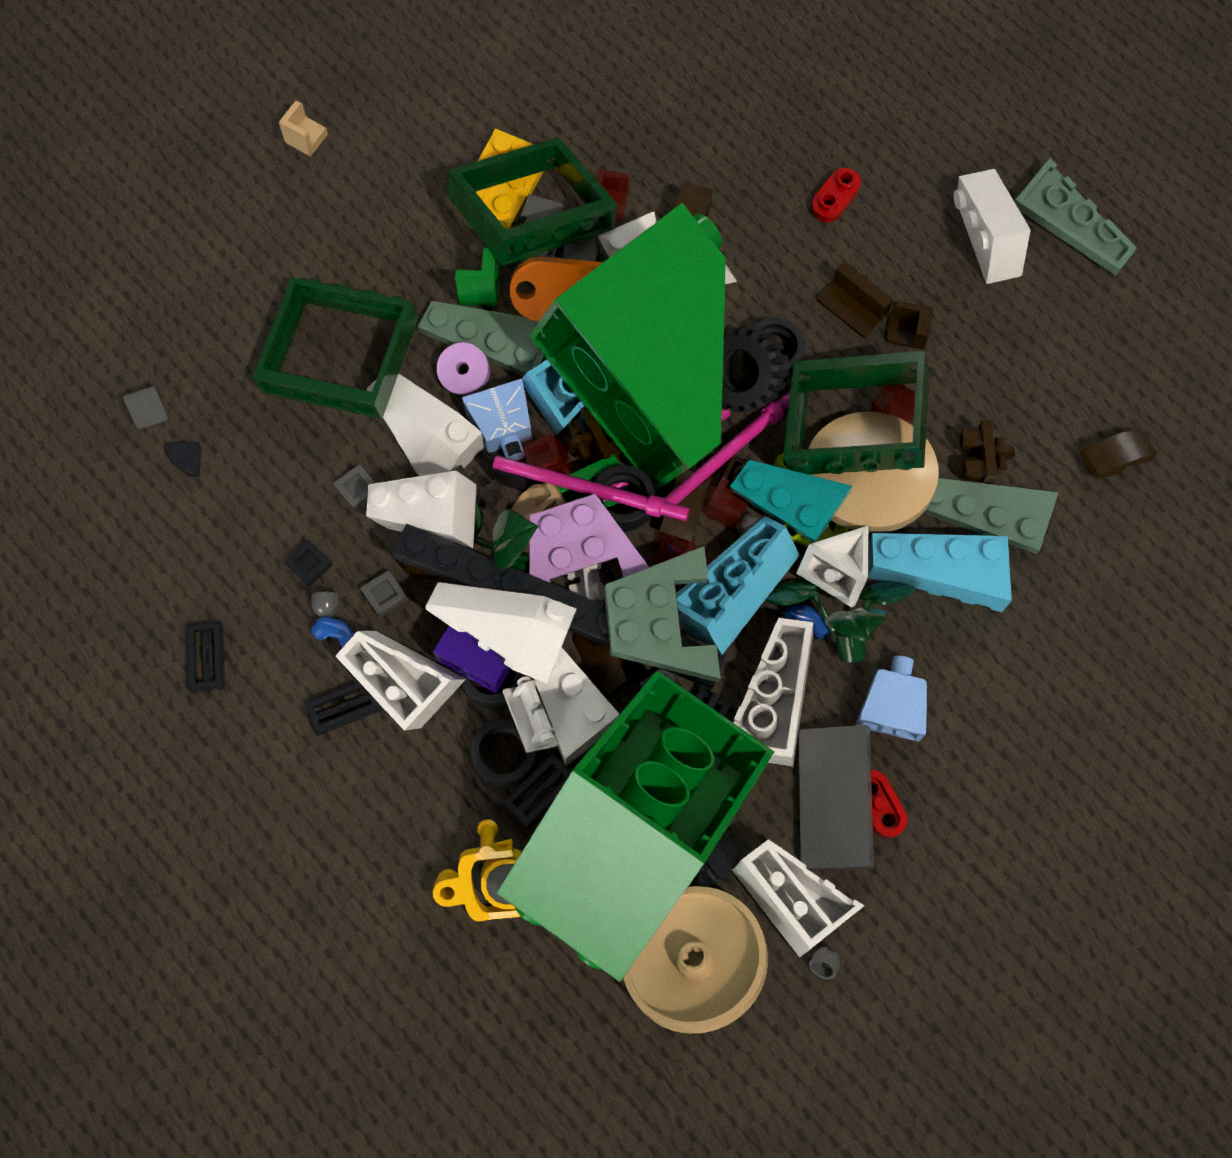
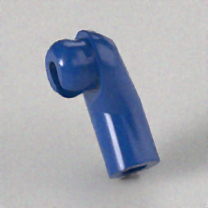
(808, 614)
(332, 627)

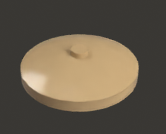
(885, 497)
(700, 964)

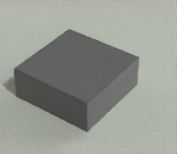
(354, 487)
(384, 594)

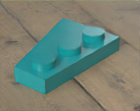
(791, 497)

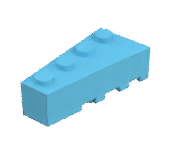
(551, 396)
(947, 565)
(736, 584)

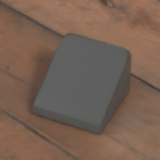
(146, 407)

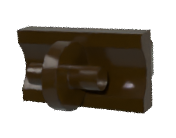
(589, 440)
(988, 453)

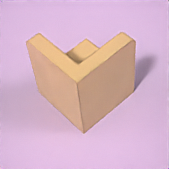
(300, 130)

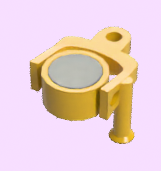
(457, 888)

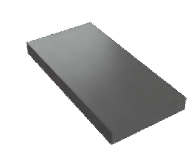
(836, 798)

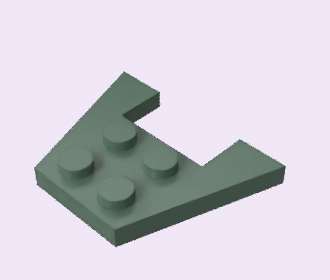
(646, 619)

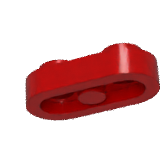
(836, 192)
(886, 803)

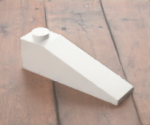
(428, 430)
(515, 625)

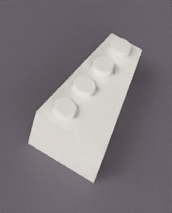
(777, 690)

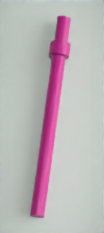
(769, 415)
(653, 505)

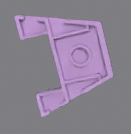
(578, 538)

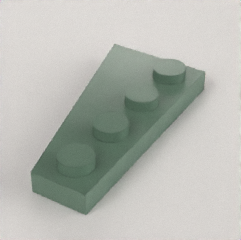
(1066, 213)
(497, 334)
(995, 510)

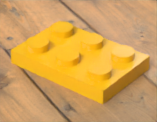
(509, 198)

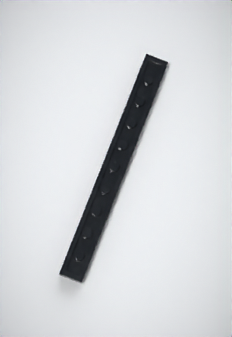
(476, 570)

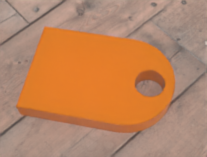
(551, 279)

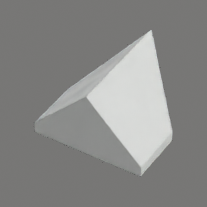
(838, 565)

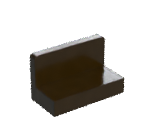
(855, 300)
(608, 671)

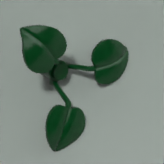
(509, 537)
(850, 627)

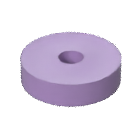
(453, 358)

